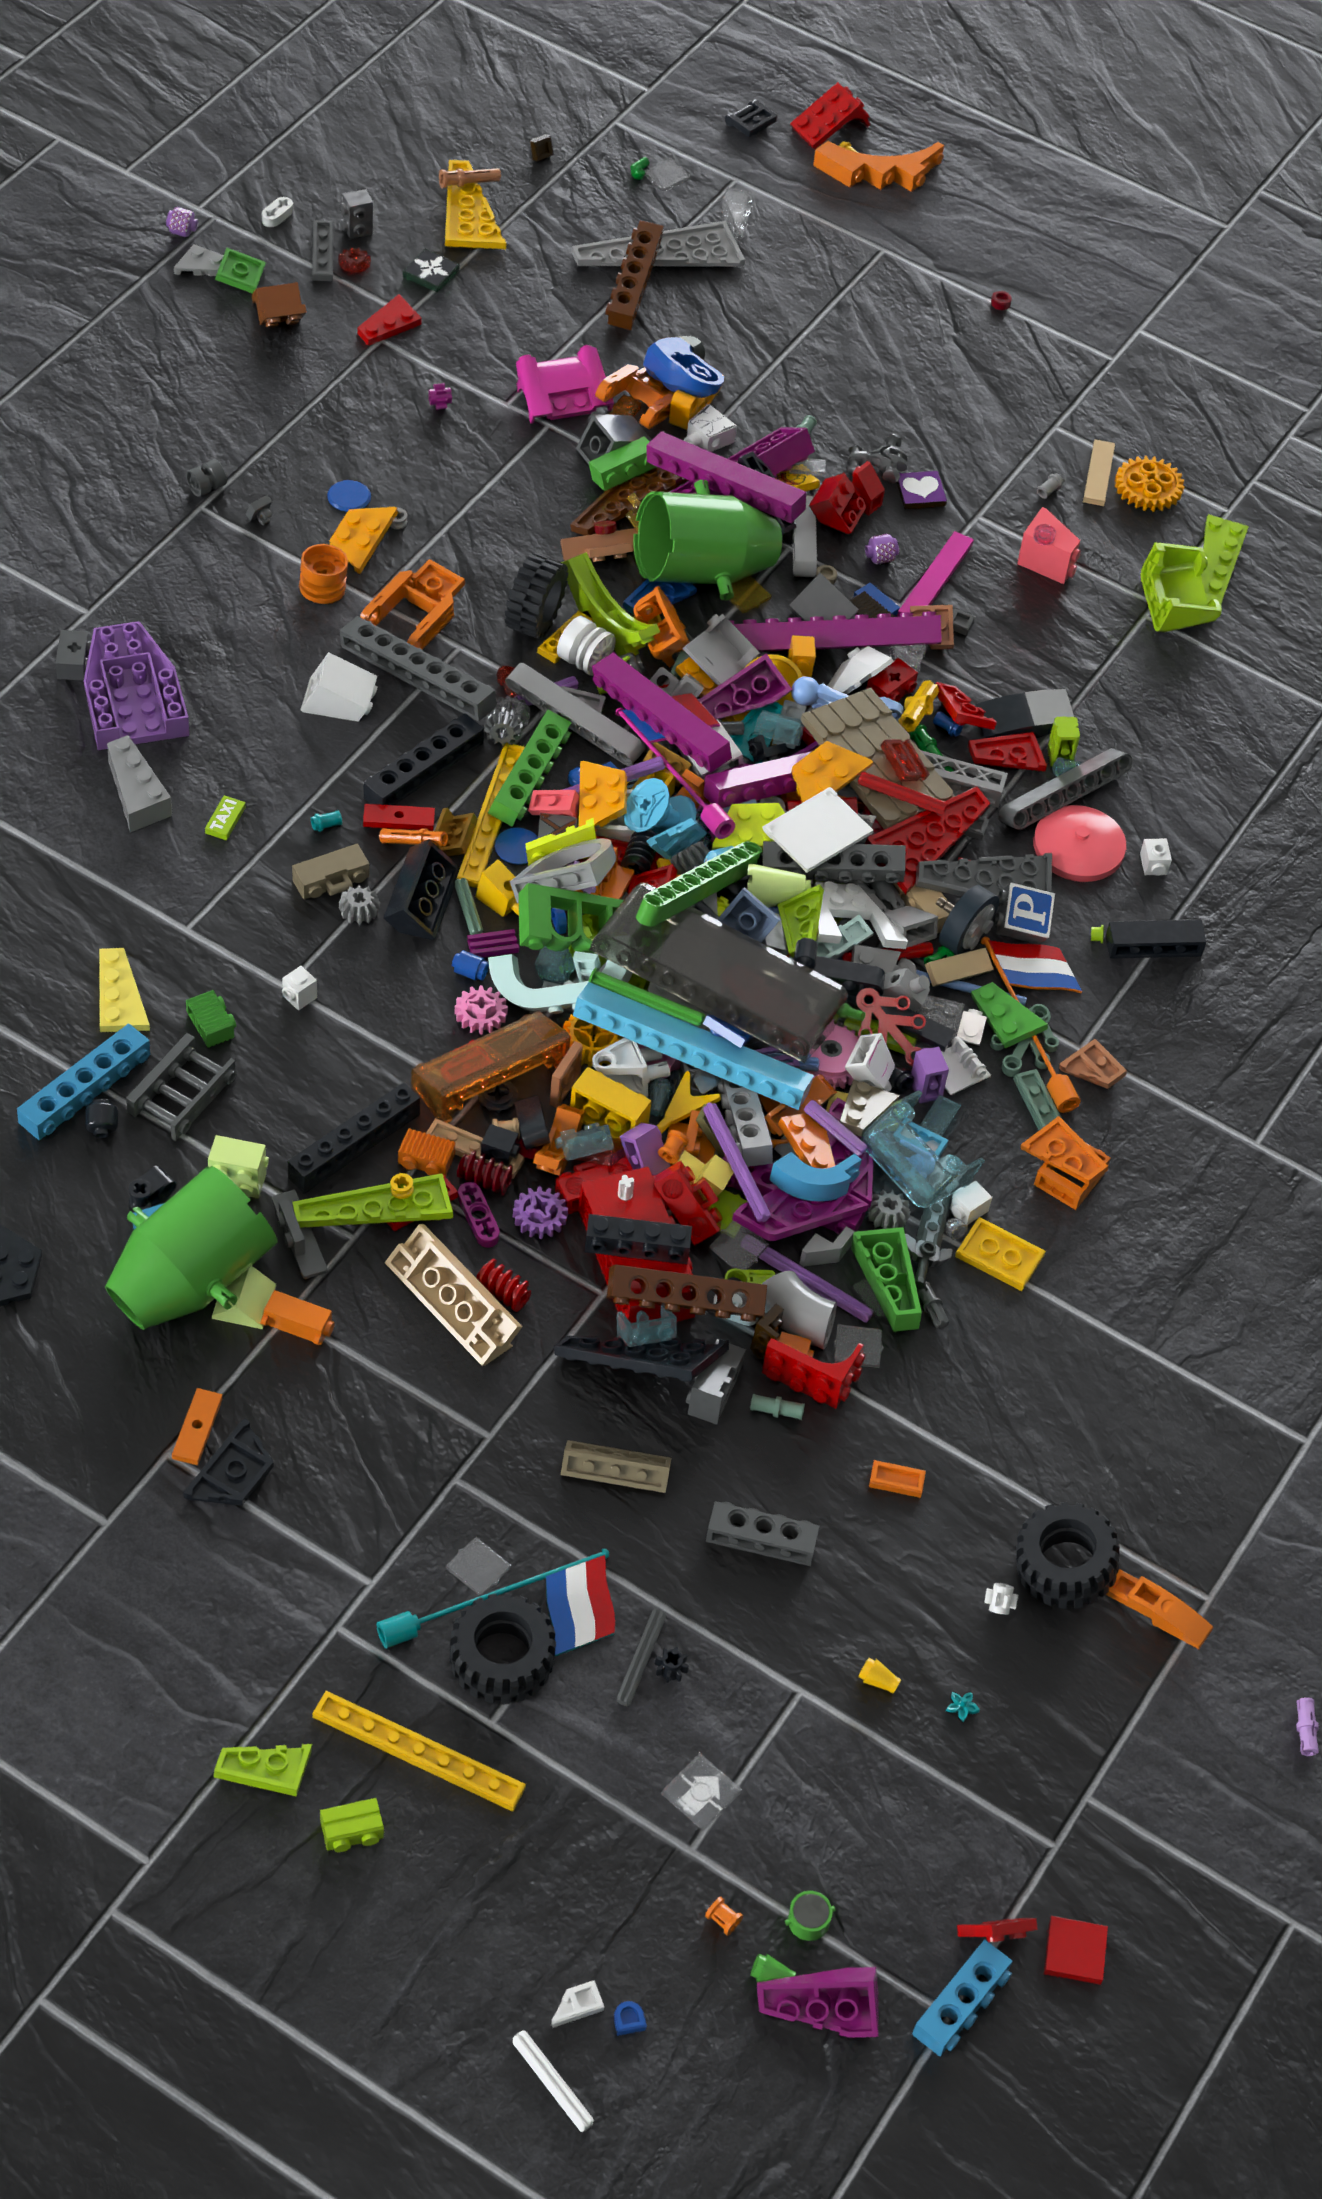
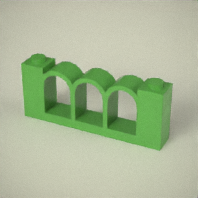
(535, 916)

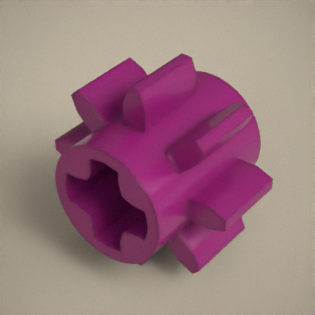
(440, 396)

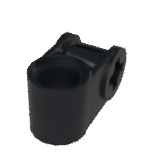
(151, 1188)

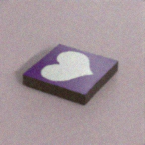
(921, 490)

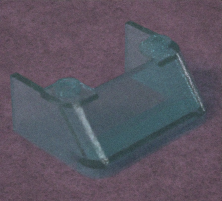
(910, 1160)

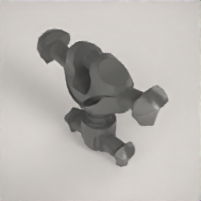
(887, 458)

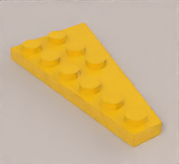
(470, 216)

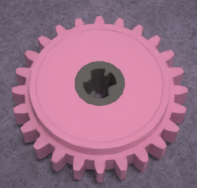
(834, 1055)

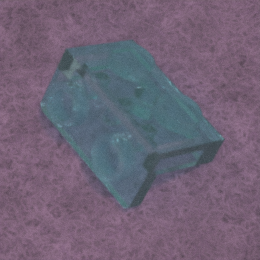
(585, 1143)

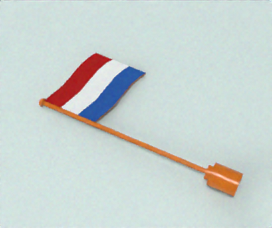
(1038, 968)

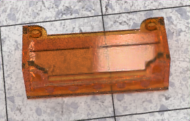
(489, 1062)

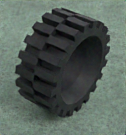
(536, 595)

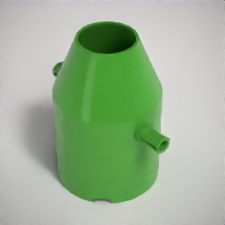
(703, 539)
(188, 1251)

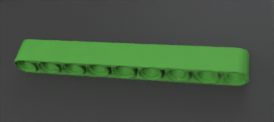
(697, 884)

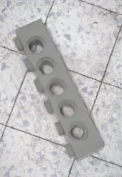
(746, 1122)

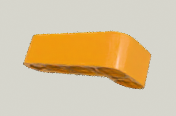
(685, 407)

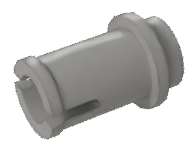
(1053, 483)

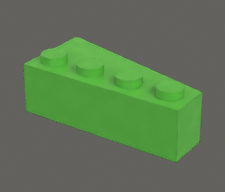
(889, 1272)

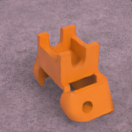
(672, 633)

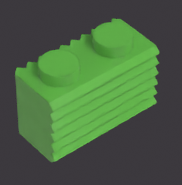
(210, 1018)

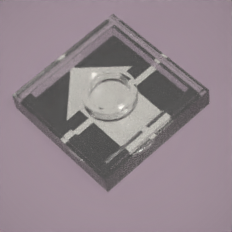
(701, 1791)

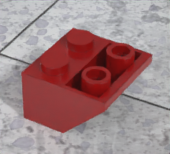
(838, 504)

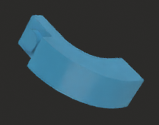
(814, 1183)

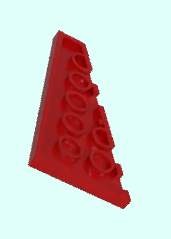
(930, 834)

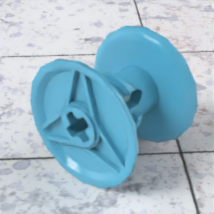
(653, 809)

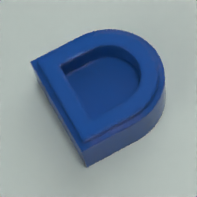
(559, 920)
(629, 2018)

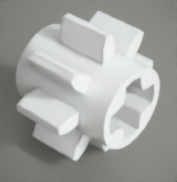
(1001, 1598)

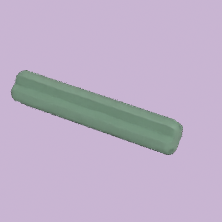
(468, 906)

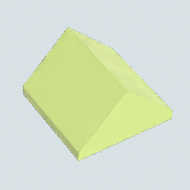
(253, 1294)

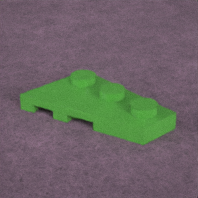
(1006, 1015)

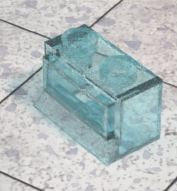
(779, 727)
(645, 1330)

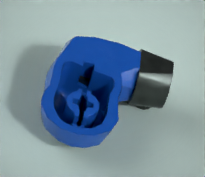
(681, 366)

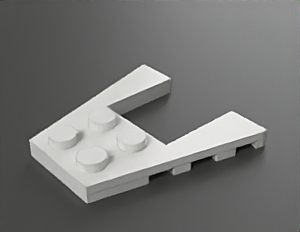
(848, 902)

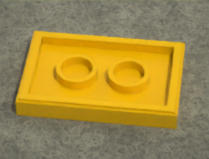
(1000, 1253)

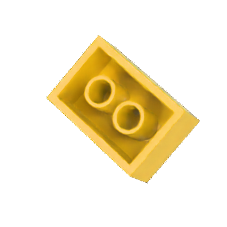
(609, 1103)

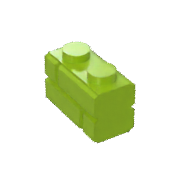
(1063, 739)
(352, 1825)

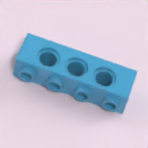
(985, 1961)

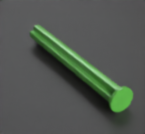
(646, 997)

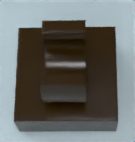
(541, 147)

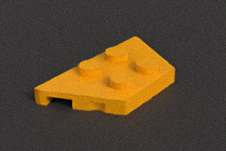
(361, 533)
(826, 768)
(601, 793)

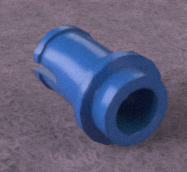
(947, 724)

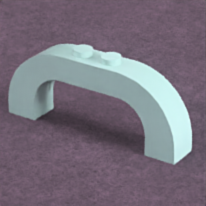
(506, 978)

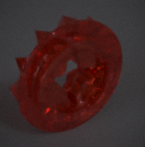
(348, 264)

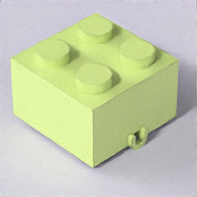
(241, 1162)

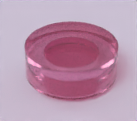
(1044, 534)

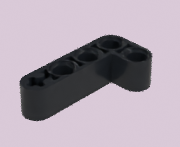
(848, 974)

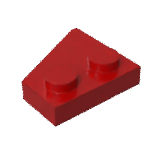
(997, 1929)

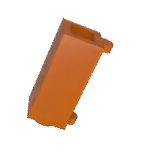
(298, 1317)

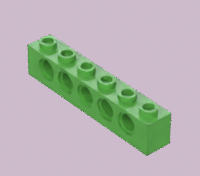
(530, 767)

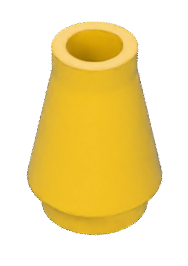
(878, 1675)

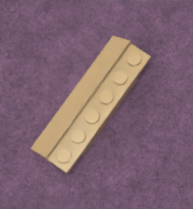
(454, 1295)

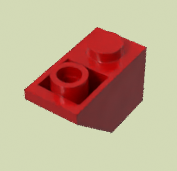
(868, 487)

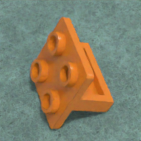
(614, 882)
(698, 1144)

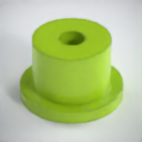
(1097, 934)

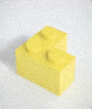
(715, 1171)

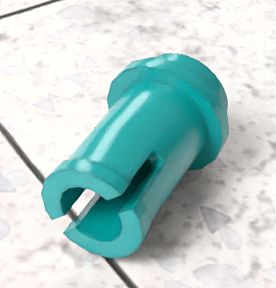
(326, 820)

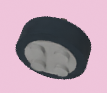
(968, 919)

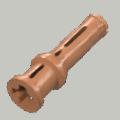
(462, 177)

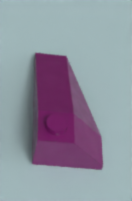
(747, 690)
(831, 1999)

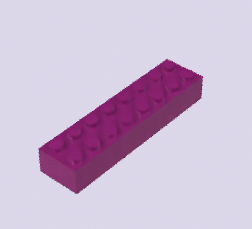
(776, 450)

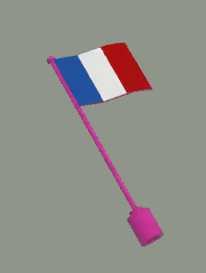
(712, 815)

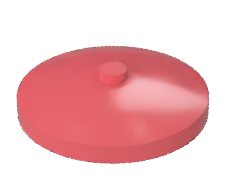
(1082, 843)

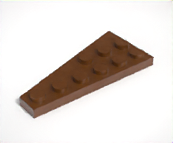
(614, 503)

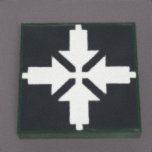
(431, 270)

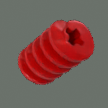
(503, 1286)

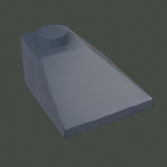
(749, 916)

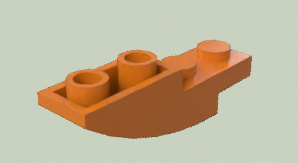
(1162, 1607)

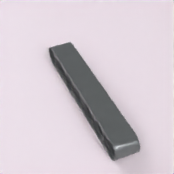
(1065, 788)

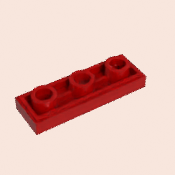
(398, 817)

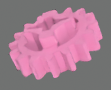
(481, 1010)

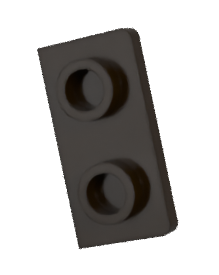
(766, 1329)

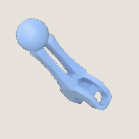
(808, 692)

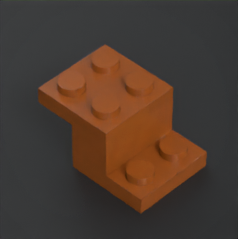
(279, 304)

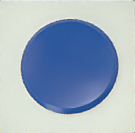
(349, 495)
(511, 845)

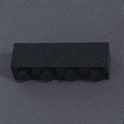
(1155, 939)

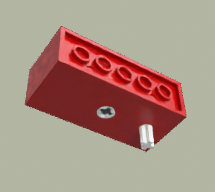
(632, 1197)

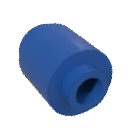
(470, 965)

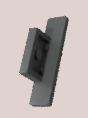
(299, 1239)

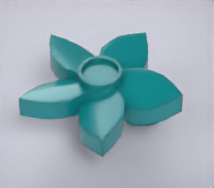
(963, 1705)

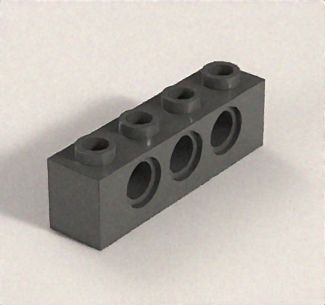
(770, 1544)

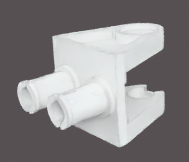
(630, 1066)

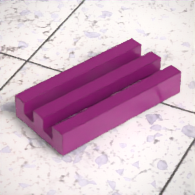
(492, 941)

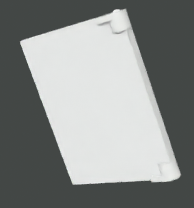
(817, 829)

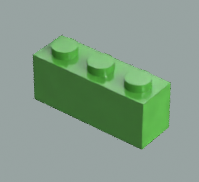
(620, 464)

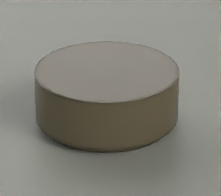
(828, 572)

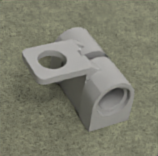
(678, 687)

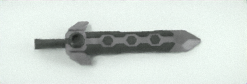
(929, 1239)

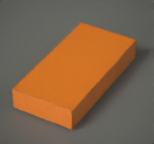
(897, 1478)

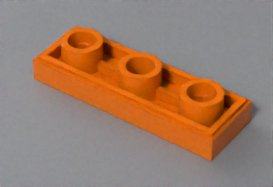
(202, 1416)

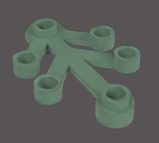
(1015, 1059)

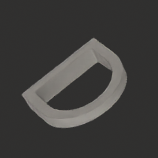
(551, 873)

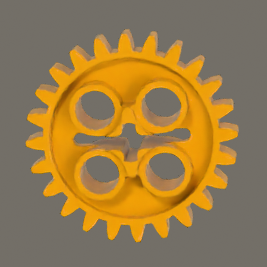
(1149, 483)

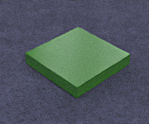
(240, 270)

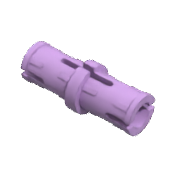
(1307, 1726)

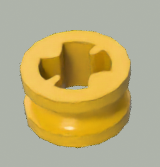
(402, 1193)

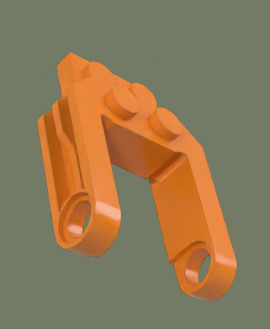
(640, 387)
(429, 589)

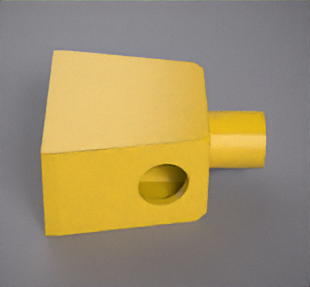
(496, 890)

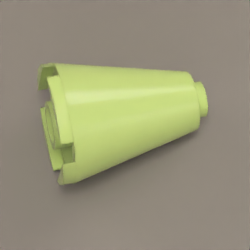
(775, 885)

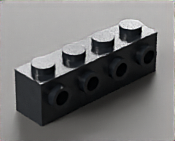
(638, 1239)

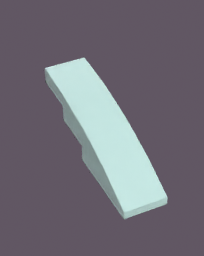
(852, 933)

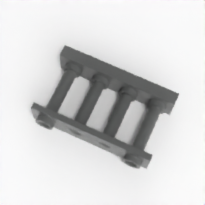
(170, 1067)

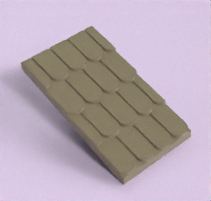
(861, 726)

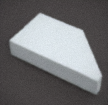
(578, 2003)

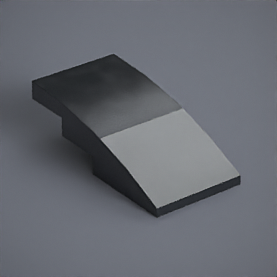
(1026, 712)

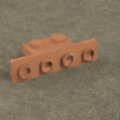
(599, 545)

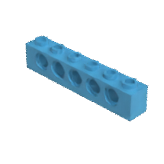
(83, 1081)

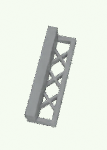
(961, 782)

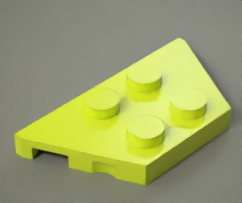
(749, 823)

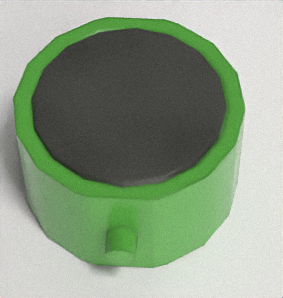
(810, 1915)

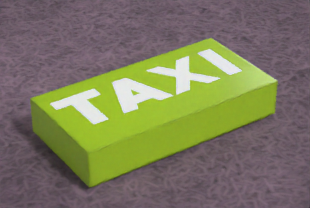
(225, 817)

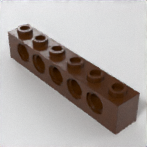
(635, 274)
(752, 1294)

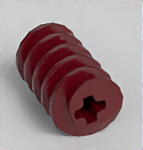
(484, 1172)

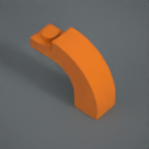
(549, 1157)

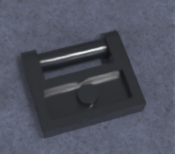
(751, 118)

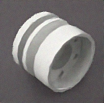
(585, 644)

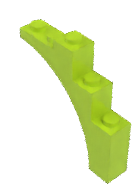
(605, 611)

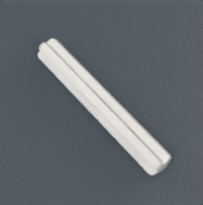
(553, 2081)

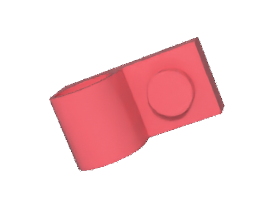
(554, 802)

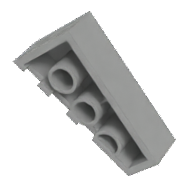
(138, 787)

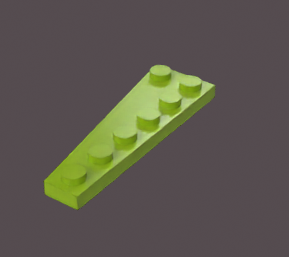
(1221, 547)
(377, 1205)

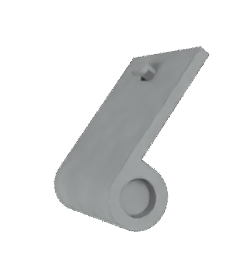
(721, 650)

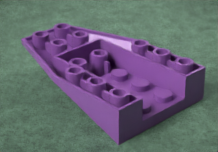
(132, 687)

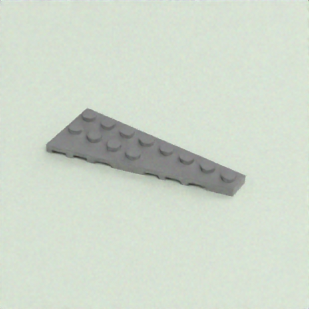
(688, 246)

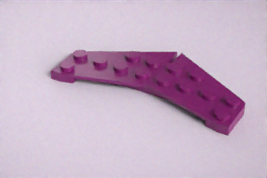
(795, 1215)

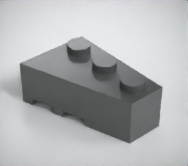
(715, 1384)

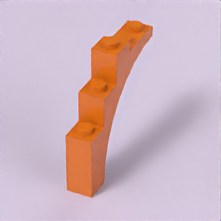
(879, 171)

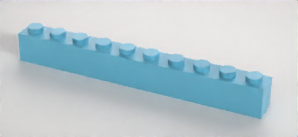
(693, 1045)

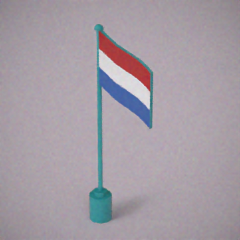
(575, 1601)

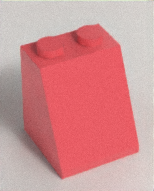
(1051, 560)

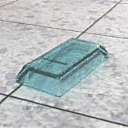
(940, 1115)

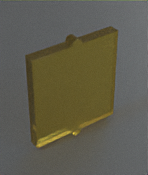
(748, 594)

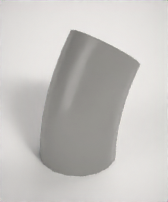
(804, 1311)

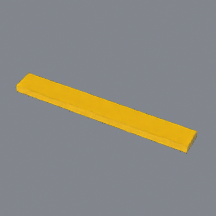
(487, 826)
(419, 1751)

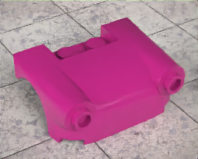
(562, 385)

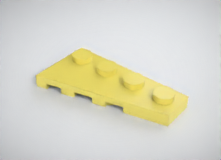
(119, 994)

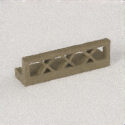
(616, 1466)

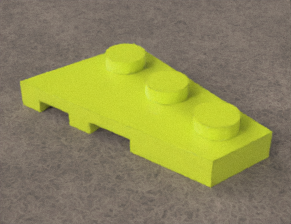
(548, 844)

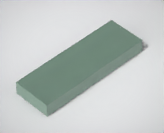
(1036, 1097)

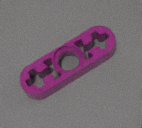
(479, 1204)

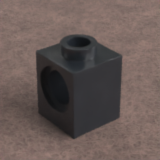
(500, 1144)

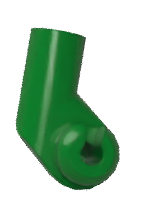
(637, 168)

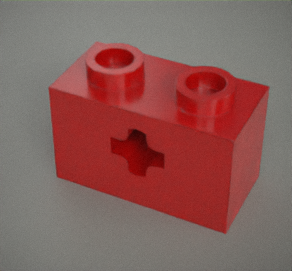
(894, 681)

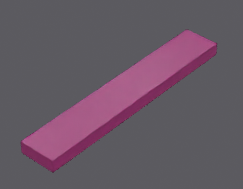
(938, 572)

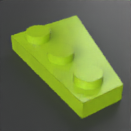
(268, 1769)

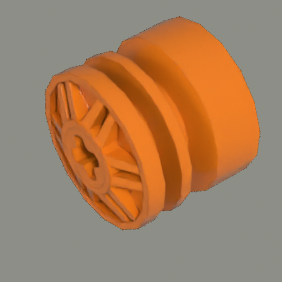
(323, 573)

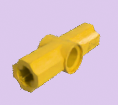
(918, 706)

